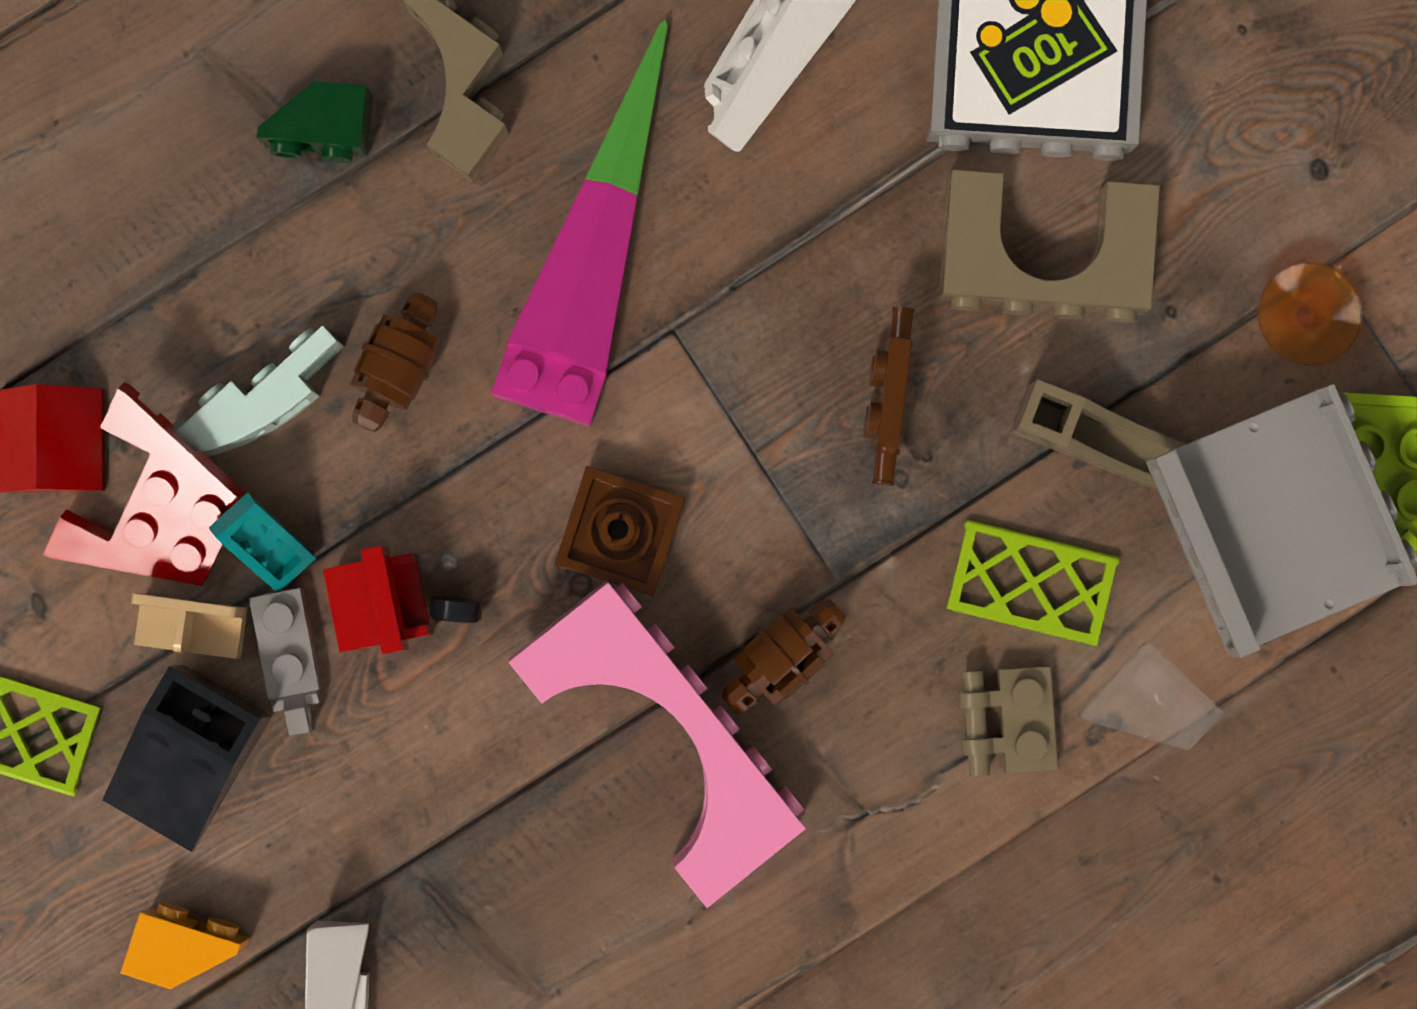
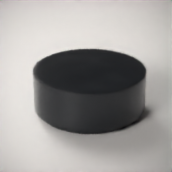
(456, 609)

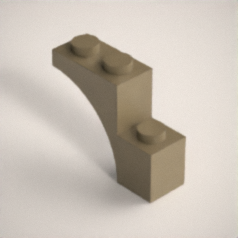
(466, 130)

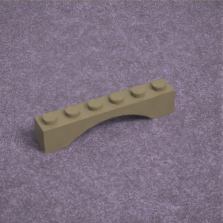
(1089, 432)

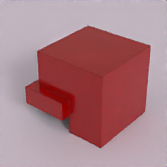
(377, 602)

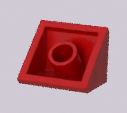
(51, 439)

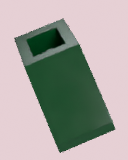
(321, 120)

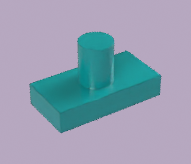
(262, 542)

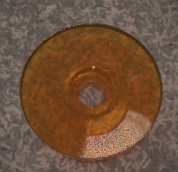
(1334, 310)

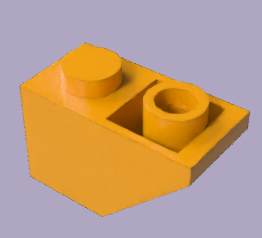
(174, 948)

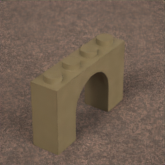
(980, 272)

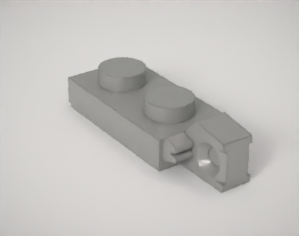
(287, 656)

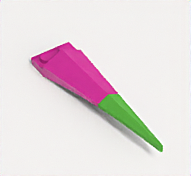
(567, 325)

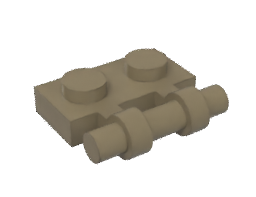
(1025, 721)

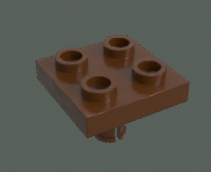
(619, 531)

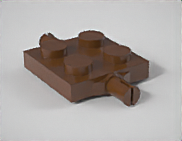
(885, 415)

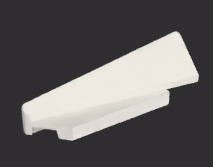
(764, 60)
(335, 964)

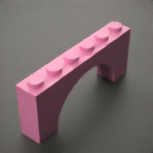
(741, 810)

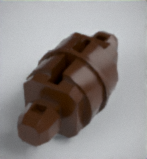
(395, 362)
(783, 656)

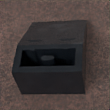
(184, 755)

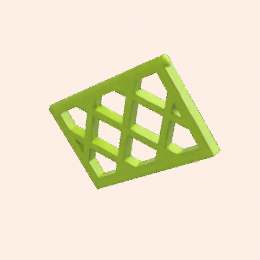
(1066, 555)
(48, 703)

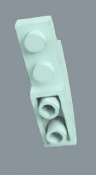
(279, 393)

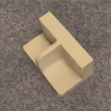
(189, 625)

